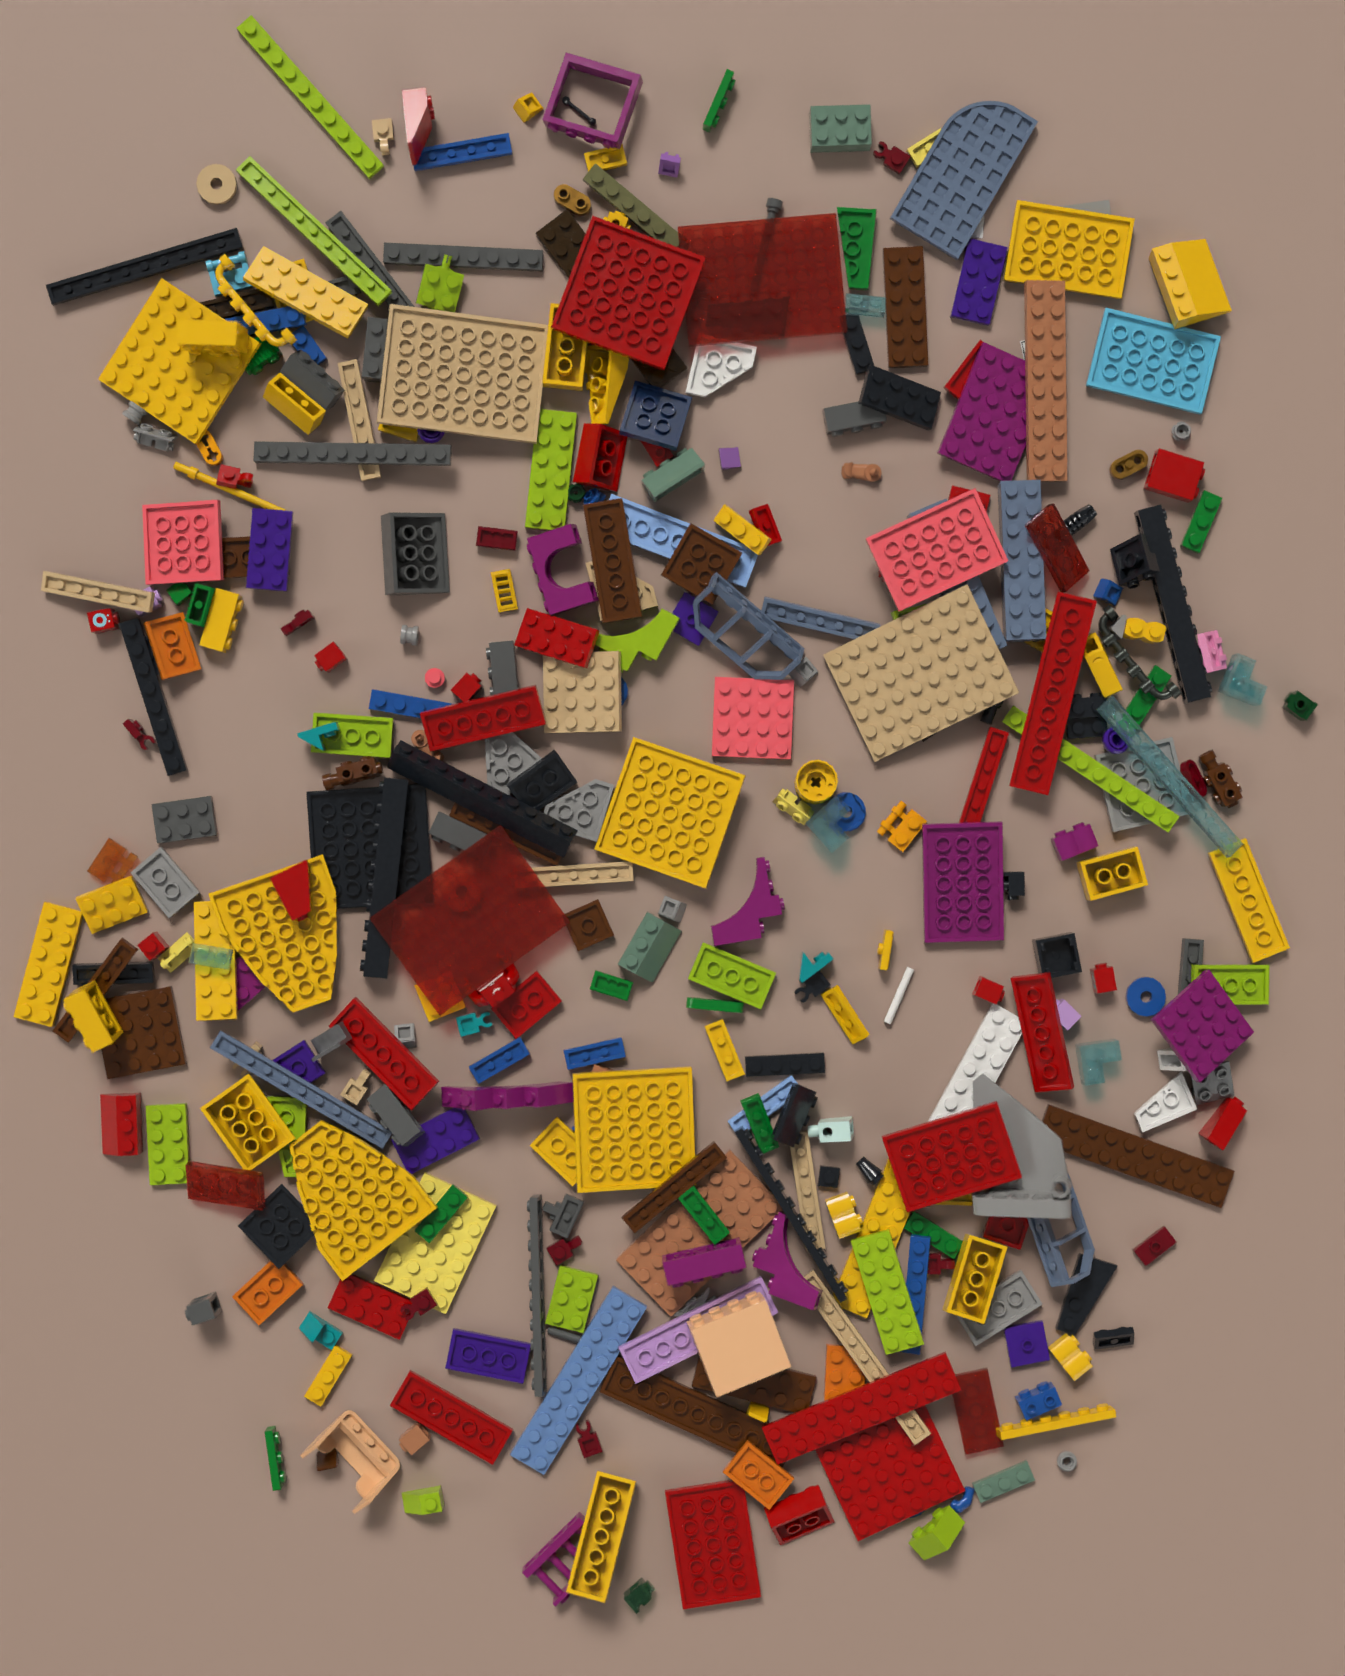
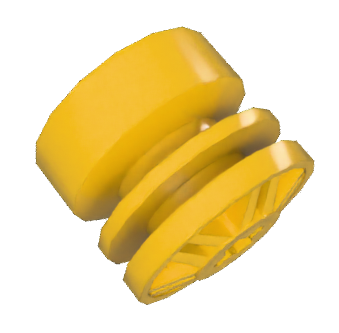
(816, 770)

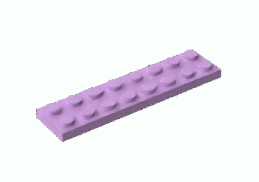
(673, 1341)

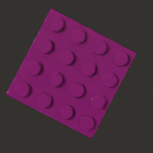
(1202, 1026)

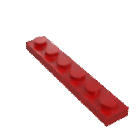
(984, 775)

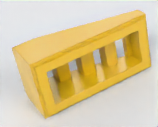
(502, 573)

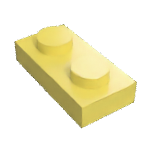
(920, 149)

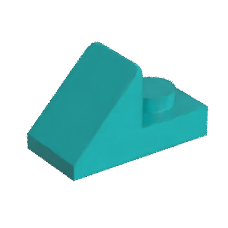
(314, 735)
(807, 968)
(320, 1330)

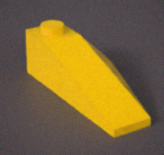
(605, 377)

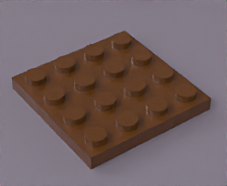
(149, 1034)

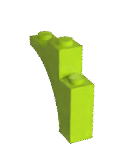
(648, 640)

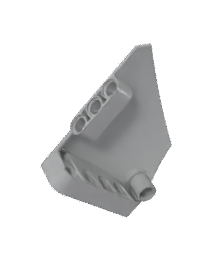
(1038, 1157)

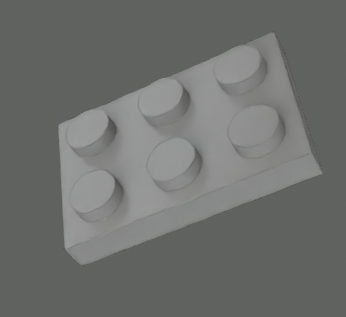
(165, 882)

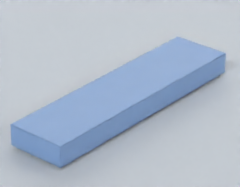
(772, 1101)

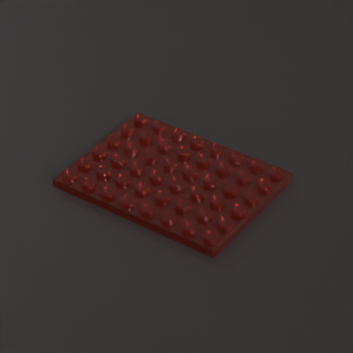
(765, 280)
(469, 920)

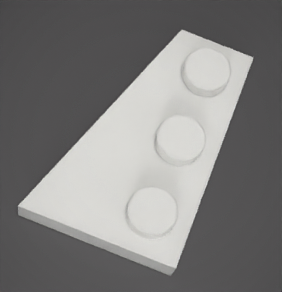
(1167, 1104)

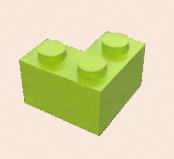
(937, 1534)

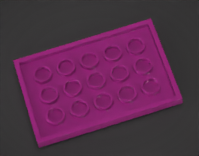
(989, 416)
(963, 881)

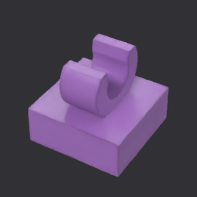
(669, 165)

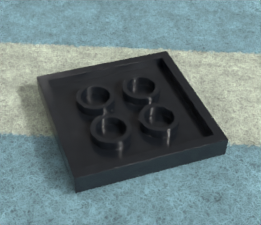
(280, 1227)

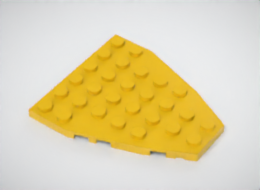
(284, 954)
(354, 1196)

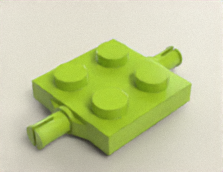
(440, 287)

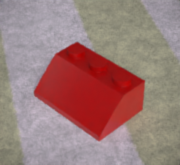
(600, 457)
(121, 1124)
(799, 1515)

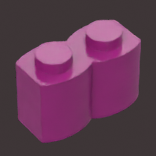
(1074, 842)

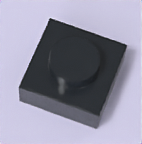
(828, 1176)

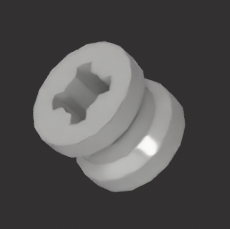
(134, 413)
(409, 635)

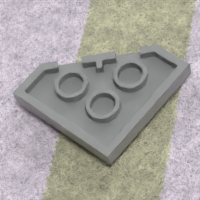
(506, 759)
(583, 808)

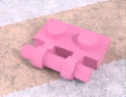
(1212, 651)

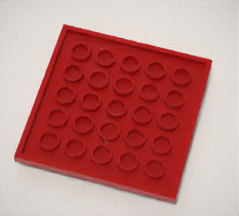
(628, 293)
(886, 1476)

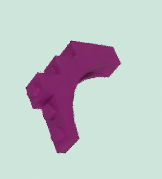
(507, 1096)

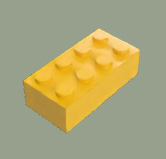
(563, 359)
(974, 1278)

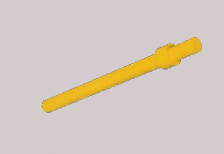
(194, 474)

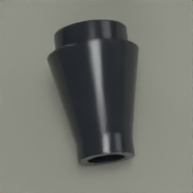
(870, 1171)

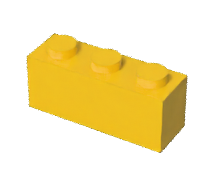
(294, 403)
(221, 620)

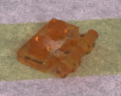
(108, 859)

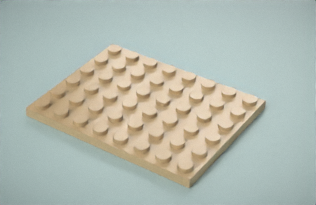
(462, 374)
(921, 673)

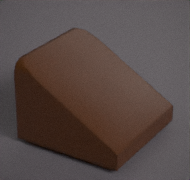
(327, 1460)

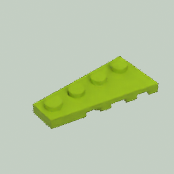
(295, 1117)

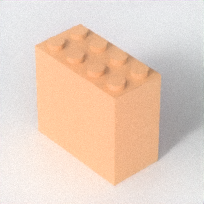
(738, 1343)

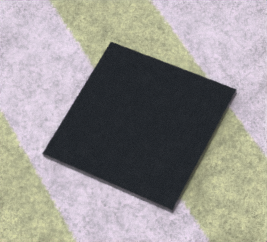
(344, 830)

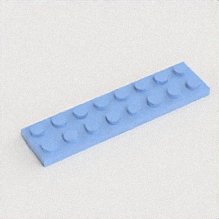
(662, 534)

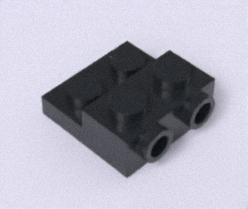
(1134, 561)
(1083, 717)

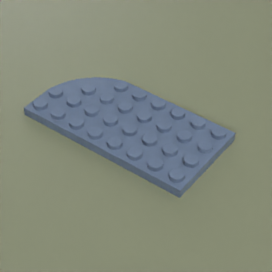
(963, 174)

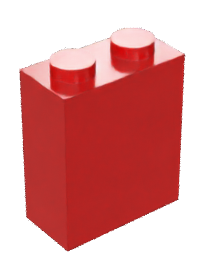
(1174, 475)

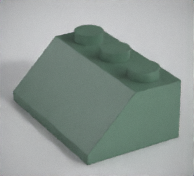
(672, 474)
(649, 947)

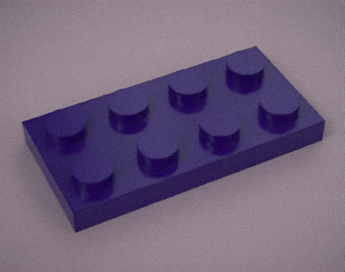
(978, 282)
(269, 549)
(441, 1138)
(488, 1355)

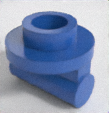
(593, 496)

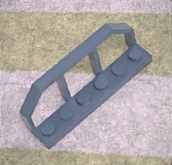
(758, 619)
(1049, 1249)

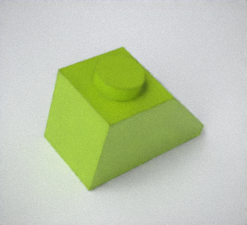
(423, 1500)

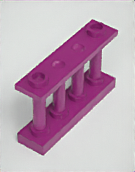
(548, 1553)

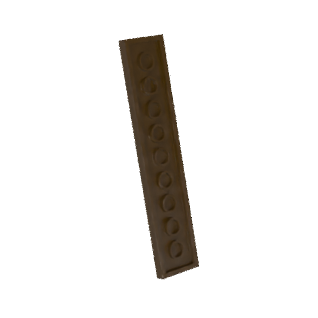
(563, 241)

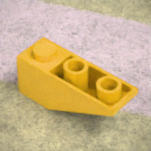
(1101, 666)

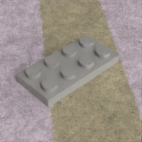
(1010, 1302)

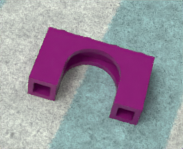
(543, 550)

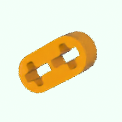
(213, 446)

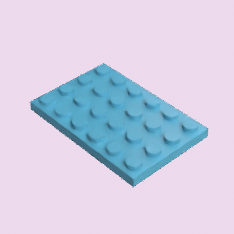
(1153, 361)

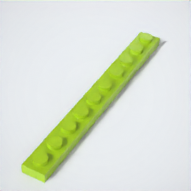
(310, 97)
(314, 231)
(1104, 777)

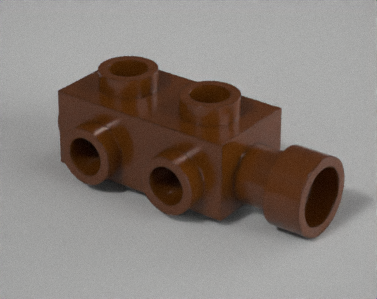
(354, 771)
(1221, 786)

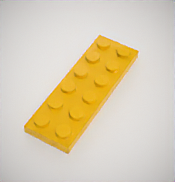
(305, 292)
(1249, 902)
(48, 964)
(214, 986)

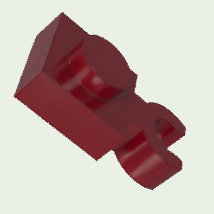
(894, 159)
(301, 618)
(421, 1302)
(589, 1442)

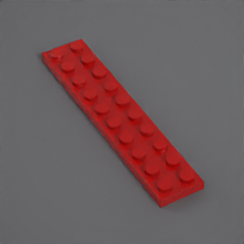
(1053, 693)
(861, 1408)

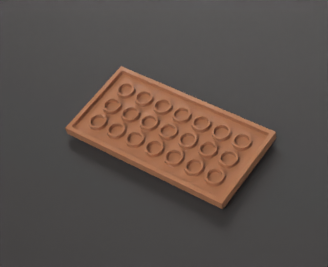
(738, 1201)

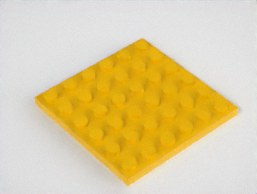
(164, 378)
(670, 812)
(632, 1127)

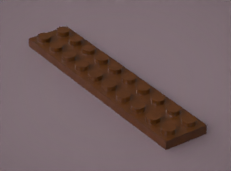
(1139, 1157)
(686, 1409)

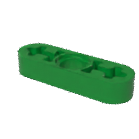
(713, 1004)

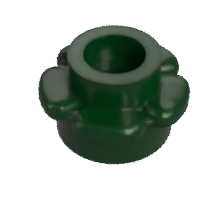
(581, 492)

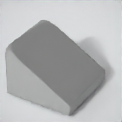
(1118, 627)
(803, 672)
(672, 909)
(406, 1034)

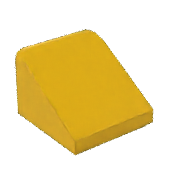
(527, 107)
(758, 1411)

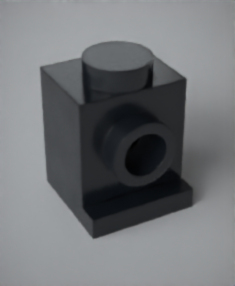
(1014, 885)

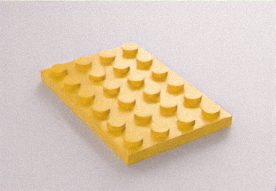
(1069, 246)

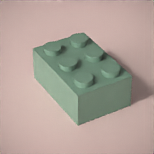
(840, 128)

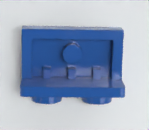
(1038, 1400)

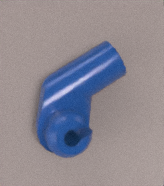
(965, 1502)

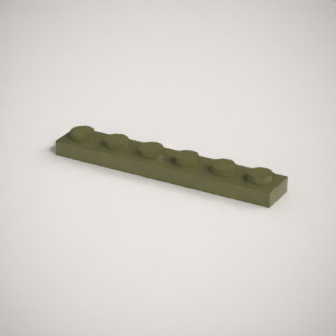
(630, 206)

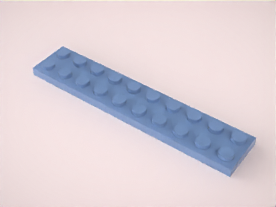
(578, 1380)

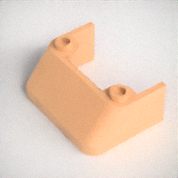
(362, 1451)

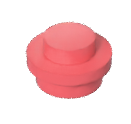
(434, 677)

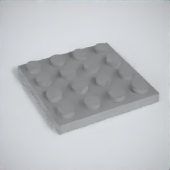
(1135, 772)

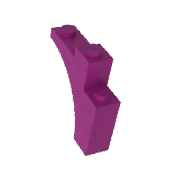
(745, 922)
(787, 1280)

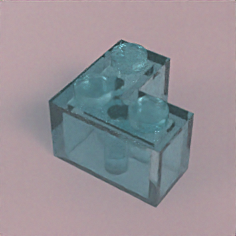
(1237, 681)
(825, 823)
(1092, 1055)

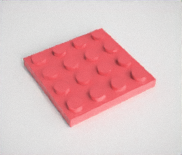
(183, 542)
(752, 718)

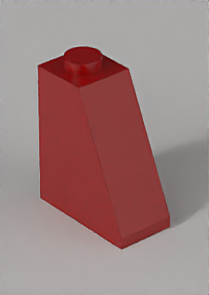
(294, 890)
(1223, 1122)

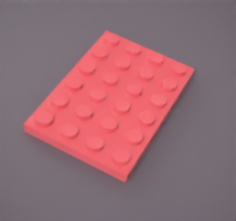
(936, 550)

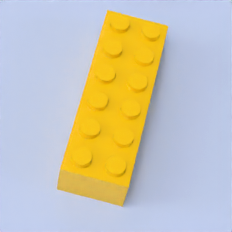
(601, 1536)

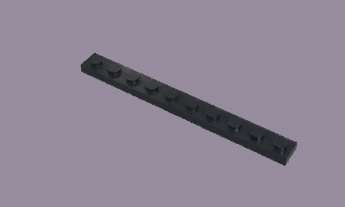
(144, 266)
(796, 1220)

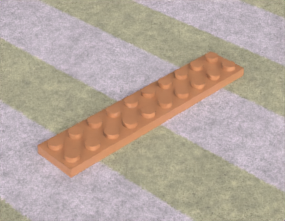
(1045, 380)

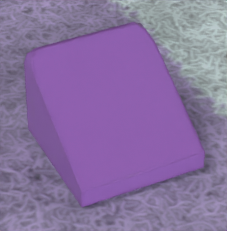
(729, 458)

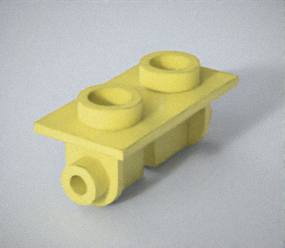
(785, 802)
(177, 953)

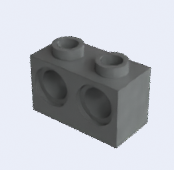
(203, 1308)

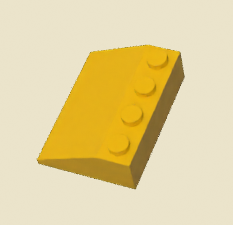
(1189, 282)
(247, 1123)

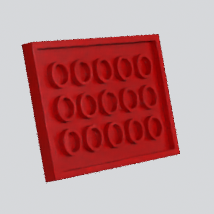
(952, 1156)
(712, 1544)

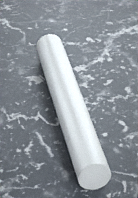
(899, 995)

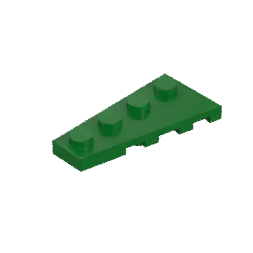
(857, 236)

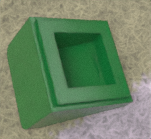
(179, 593)

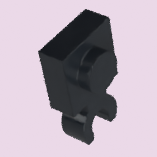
(815, 984)

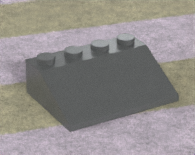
(414, 553)

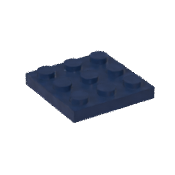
(655, 415)

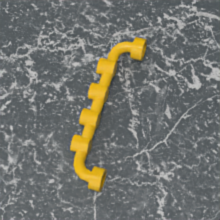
(239, 304)

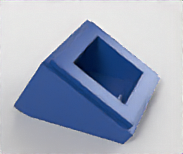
(1108, 591)

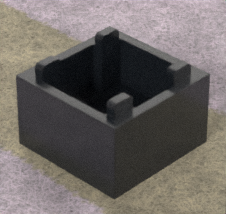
(1057, 954)

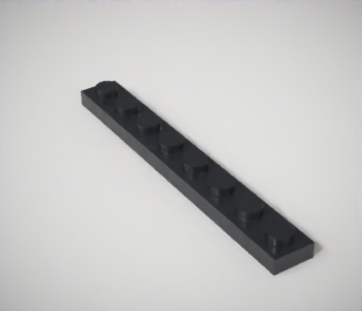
(153, 696)

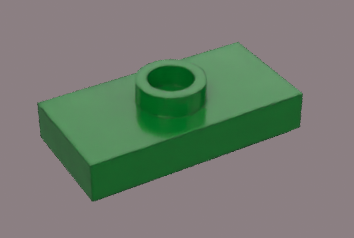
(611, 985)

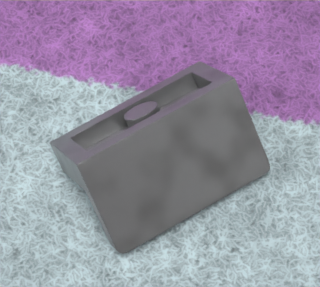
(330, 1040)

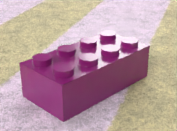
(703, 1262)

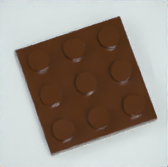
(698, 559)

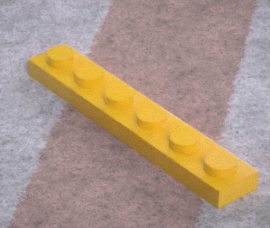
(1062, 1420)

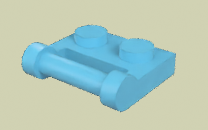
(234, 277)

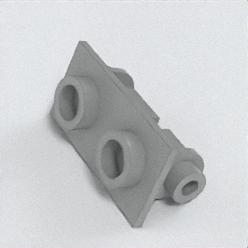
(147, 434)

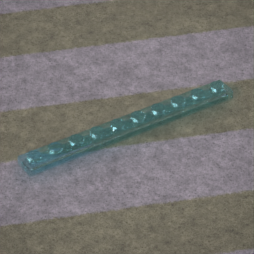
(1169, 776)

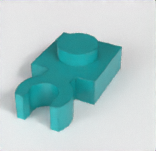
(470, 1023)

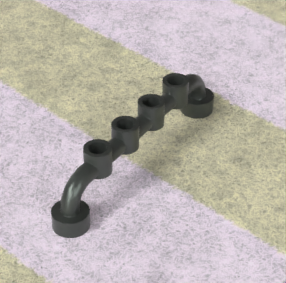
(1133, 668)

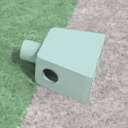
(841, 1128)

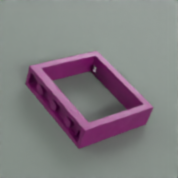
(603, 71)

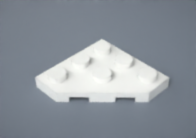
(718, 365)

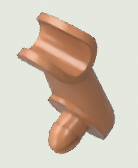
(865, 472)
(420, 741)

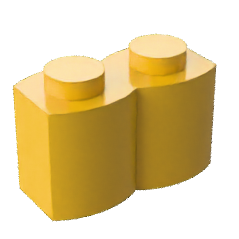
(1147, 632)
(843, 1214)
(1070, 1356)

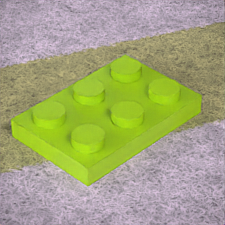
(571, 1298)

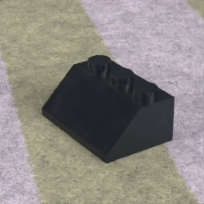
(794, 1115)

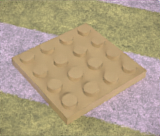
(581, 697)

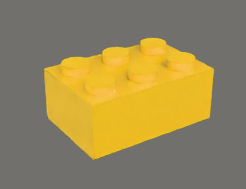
(212, 337)
(1112, 873)
(92, 1016)

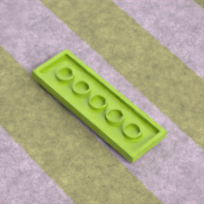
(551, 470)
(887, 1292)

